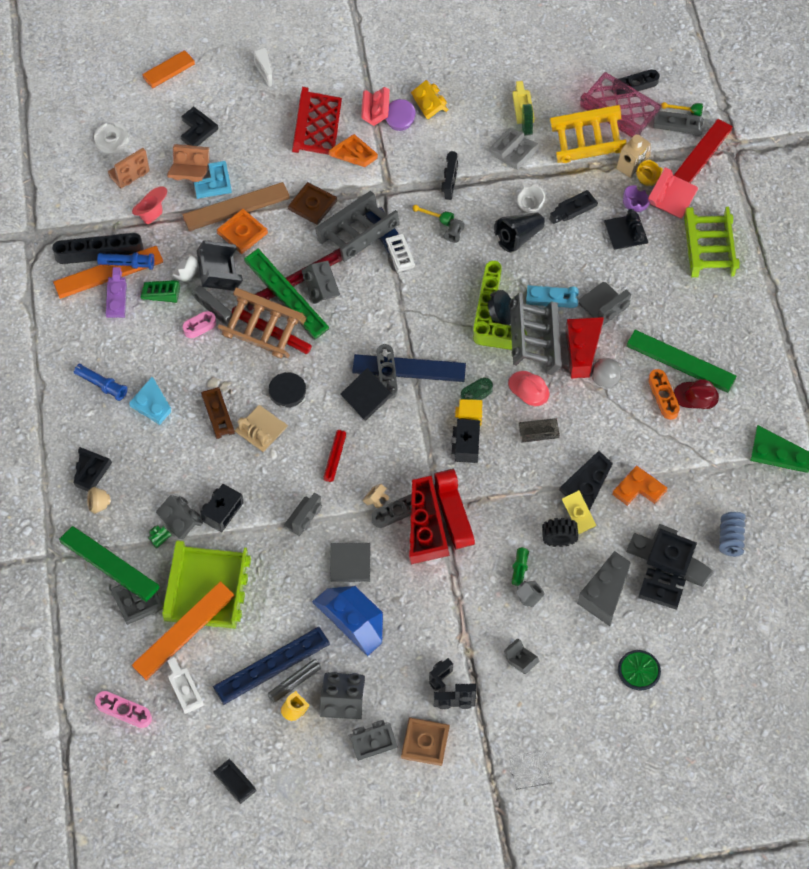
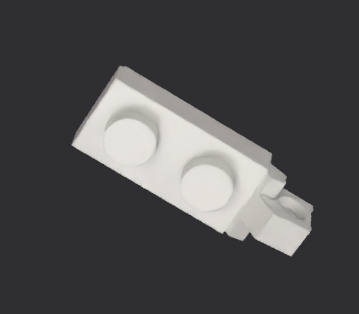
(183, 687)

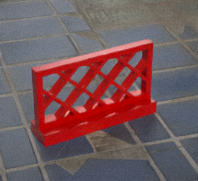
(303, 116)

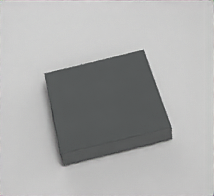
(350, 562)

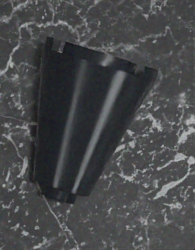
(517, 229)

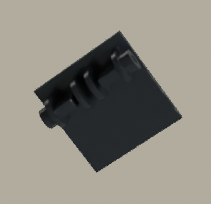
(626, 231)

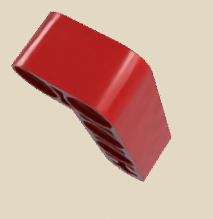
(452, 508)

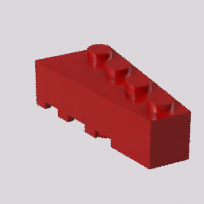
(427, 530)

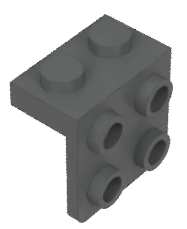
(605, 302)
(342, 695)

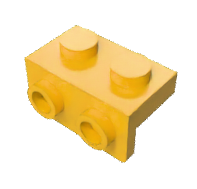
(428, 99)

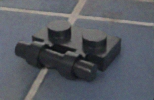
(659, 592)

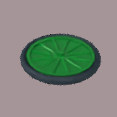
(639, 670)

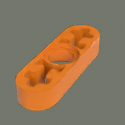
(664, 386)

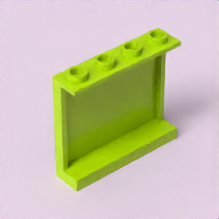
(196, 573)

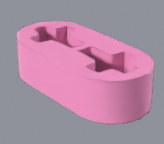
(199, 324)

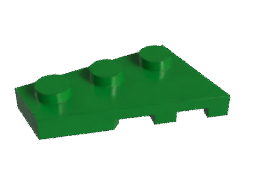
(778, 452)

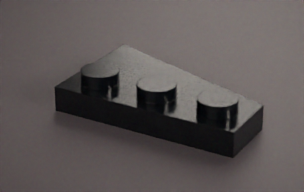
(588, 478)

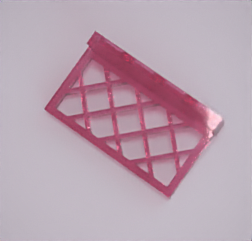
(627, 122)

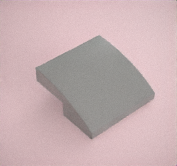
(513, 148)

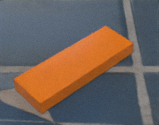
(168, 69)

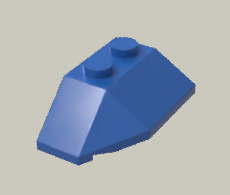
(353, 616)

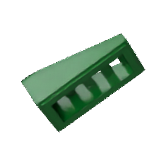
(165, 285)

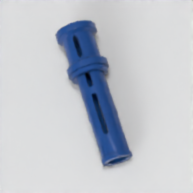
(134, 260)
(107, 385)

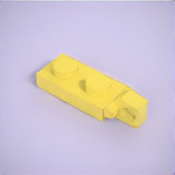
(521, 97)

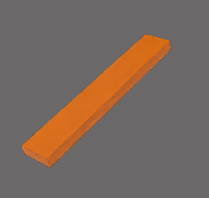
(98, 275)
(183, 631)

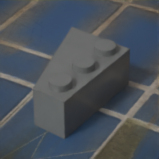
(604, 589)

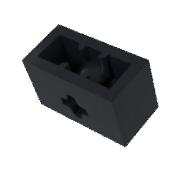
(466, 450)
(221, 507)

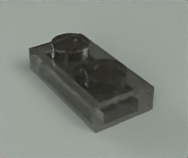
(539, 430)

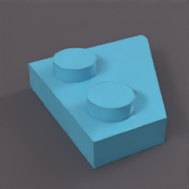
(151, 402)

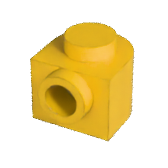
(294, 707)

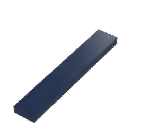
(413, 368)
(271, 665)

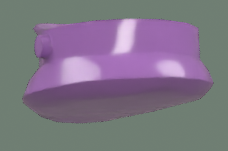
(400, 114)

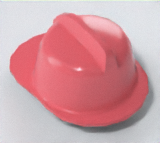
(150, 206)
(529, 388)

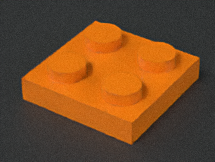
(242, 231)

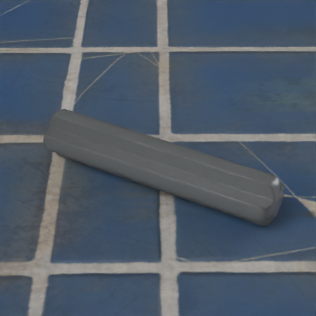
(294, 680)

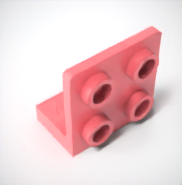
(672, 194)

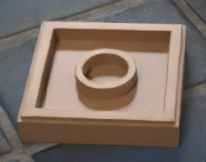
(425, 741)

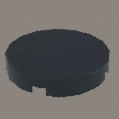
(499, 307)
(287, 389)

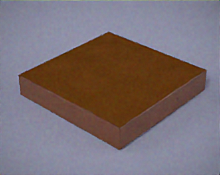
(312, 203)

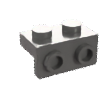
(320, 281)
(303, 514)
(178, 515)

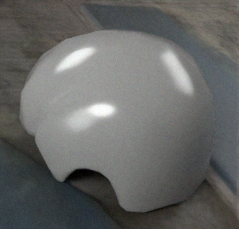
(606, 372)

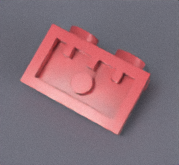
(375, 106)

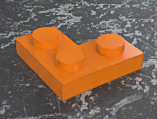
(639, 482)

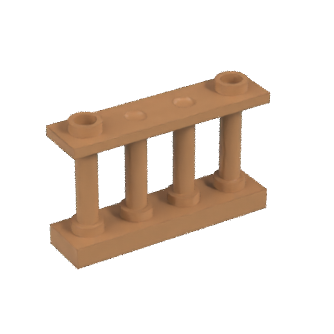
(276, 311)

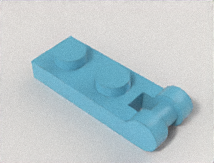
(544, 295)

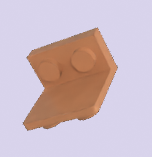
(189, 163)
(130, 168)

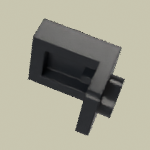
(439, 672)

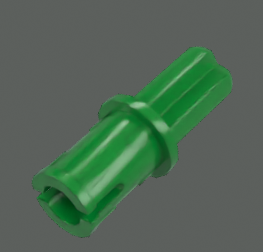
(520, 566)

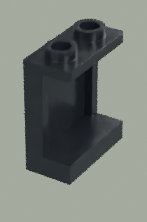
(218, 265)

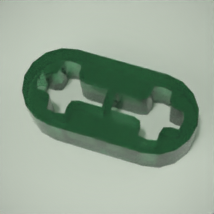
(527, 119)
(476, 391)

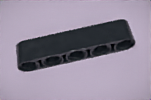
(88, 248)

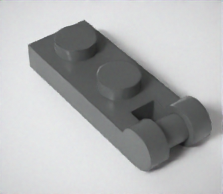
(679, 122)

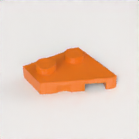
(354, 151)

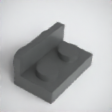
(373, 740)

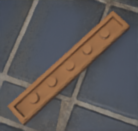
(230, 207)

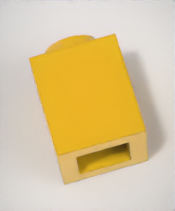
(469, 410)

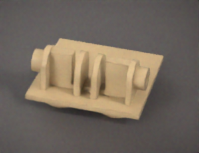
(260, 428)

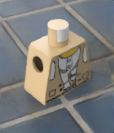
(637, 150)

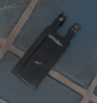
(450, 174)

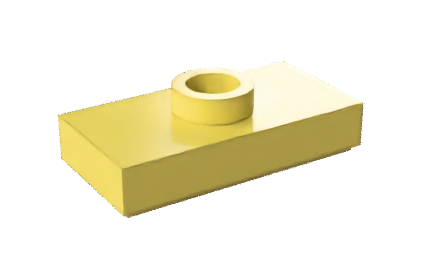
(579, 512)

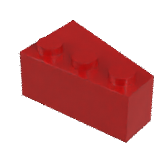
(582, 343)

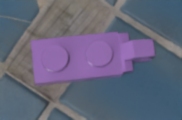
(116, 295)

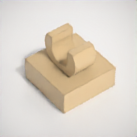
(374, 495)

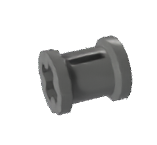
(454, 230)

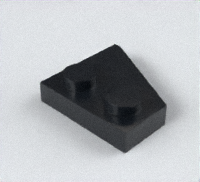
(90, 469)

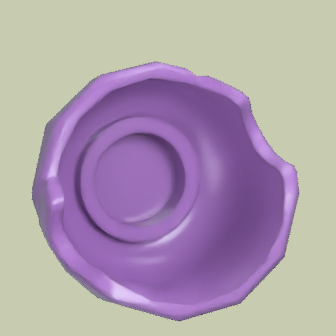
(635, 199)

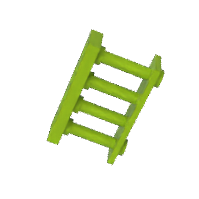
(695, 249)

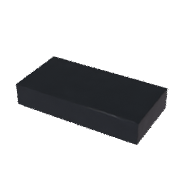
(234, 781)

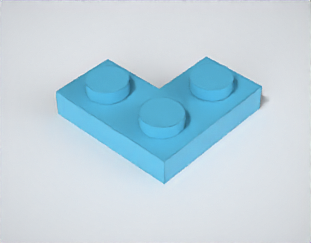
(217, 184)

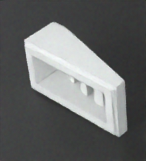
(262, 63)
(404, 266)

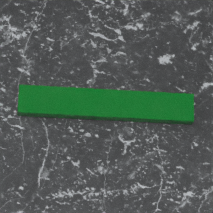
(285, 292)
(681, 360)
(109, 563)

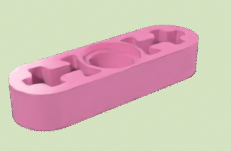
(107, 708)

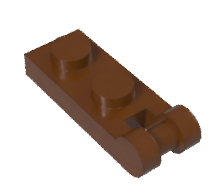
(217, 412)

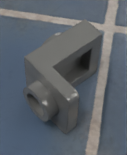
(520, 657)

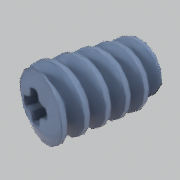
(732, 533)

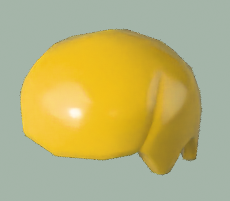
(648, 172)

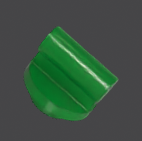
(158, 535)

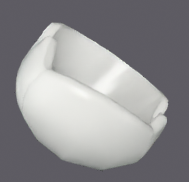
(531, 199)
(186, 269)

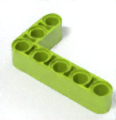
(486, 325)

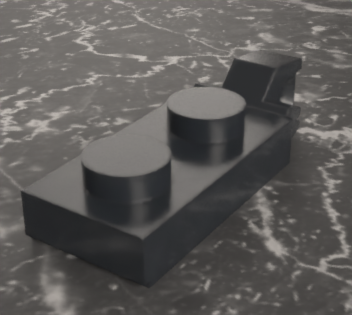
(573, 207)

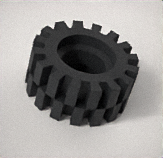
(560, 532)

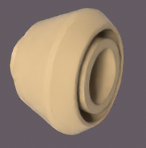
(97, 500)

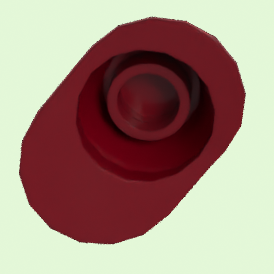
(697, 394)

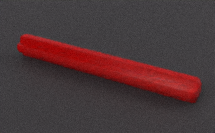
(261, 324)

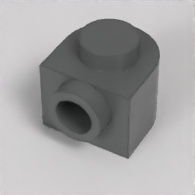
(529, 593)

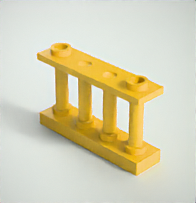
(586, 118)

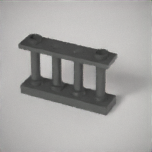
(350, 214)
(550, 332)

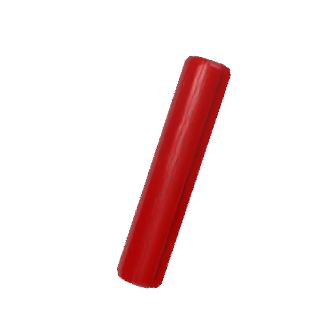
(334, 456)

